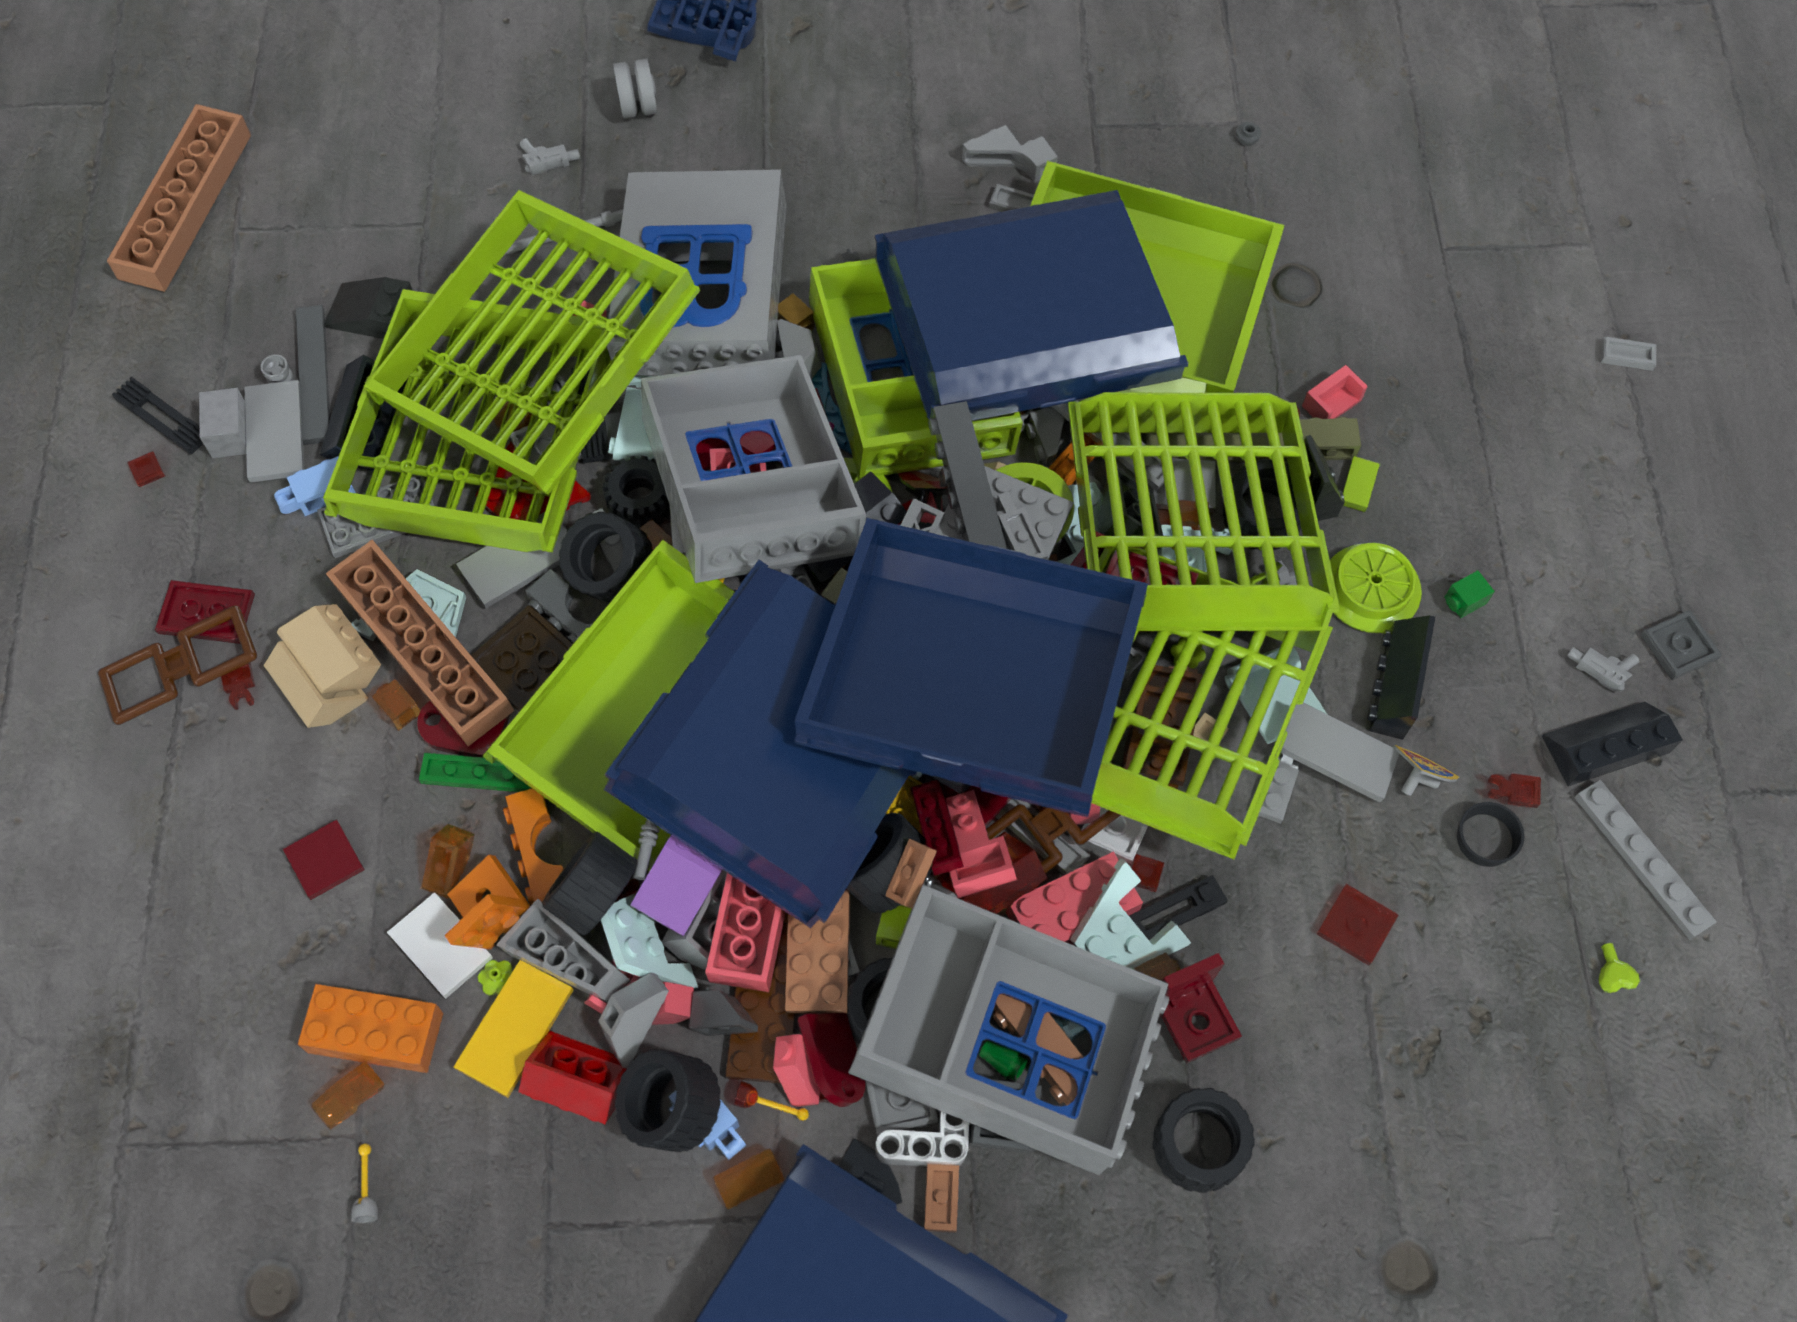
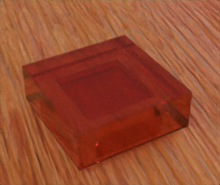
(146, 469)
(1148, 871)

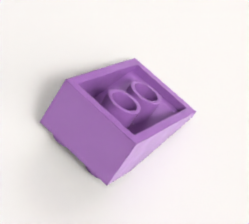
(676, 886)

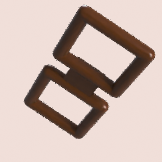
(177, 664)
(1048, 827)

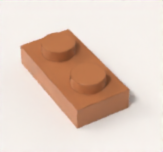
(910, 873)
(941, 1198)

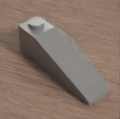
(697, 941)

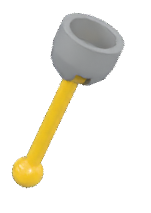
(364, 1208)

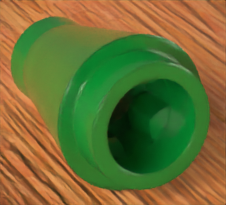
(1004, 1060)

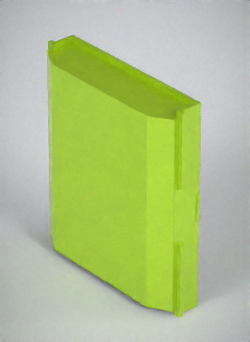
(1203, 260)
(605, 691)

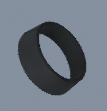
(1503, 814)

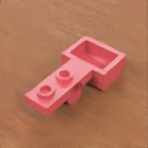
(984, 860)

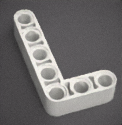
(936, 1142)

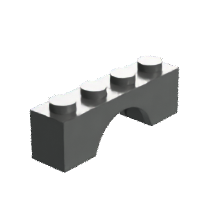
(553, 599)

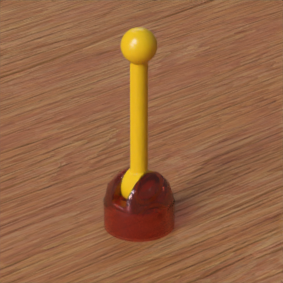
(748, 1096)

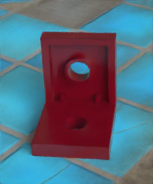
(1192, 994)

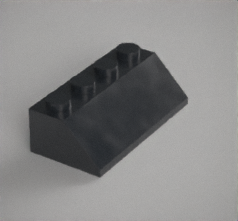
(345, 409)
(879, 505)
(1401, 676)
(1611, 742)

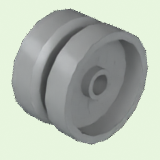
(635, 88)

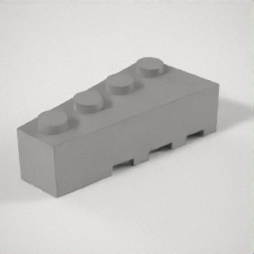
(562, 953)

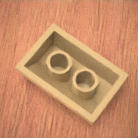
(330, 649)
(309, 703)

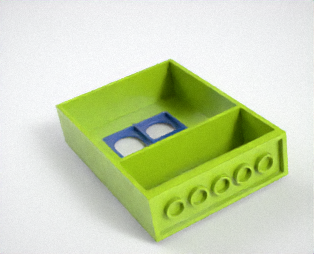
(887, 416)

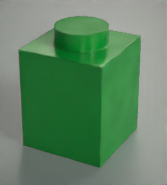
(1469, 594)

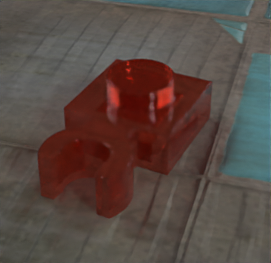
(237, 684)
(1519, 788)

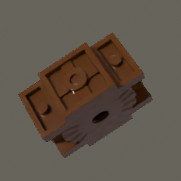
(1173, 719)

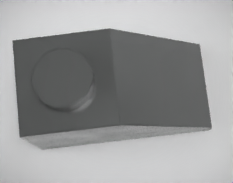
(719, 1014)

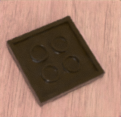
(522, 656)

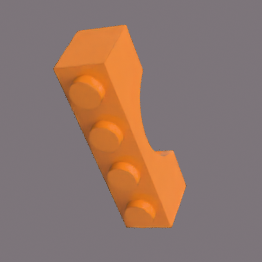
(529, 816)

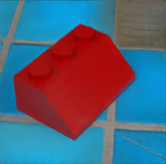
(572, 1077)

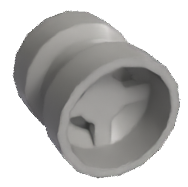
(276, 369)

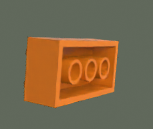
(371, 1028)

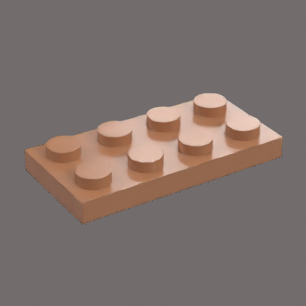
(819, 963)

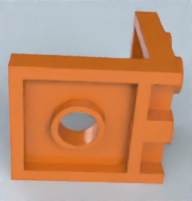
(486, 917)

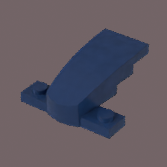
(707, 23)

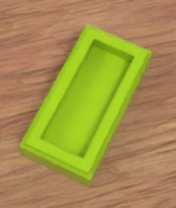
(1360, 483)

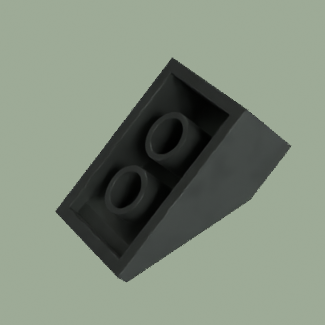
(366, 306)
(1326, 496)
(1130, 509)

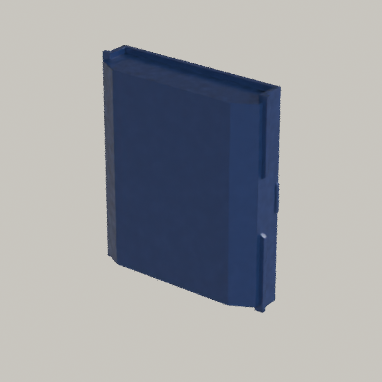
(1028, 307)
(972, 665)
(724, 764)
(848, 1256)

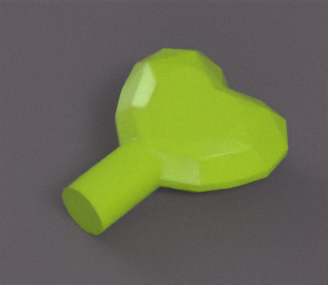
(1616, 973)

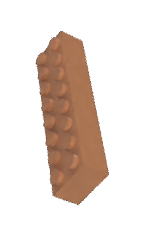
(179, 198)
(420, 642)

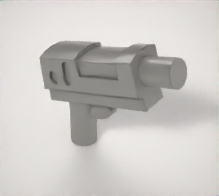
(541, 159)
(1608, 671)

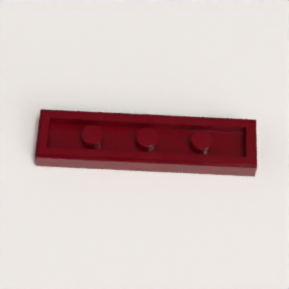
(937, 826)

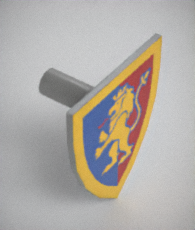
(1424, 772)

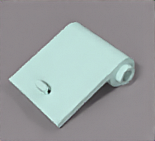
(631, 433)
(1281, 698)

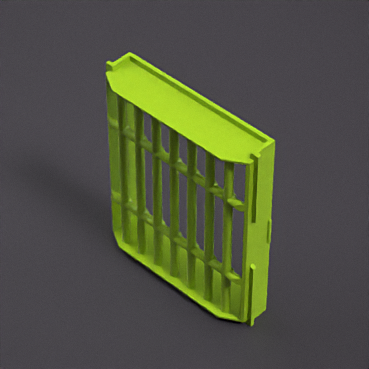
(575, 431)
(448, 522)
(1212, 605)
(1183, 812)

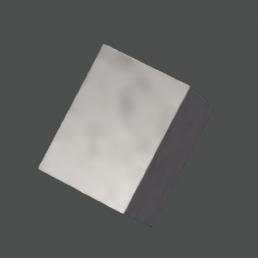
(223, 422)

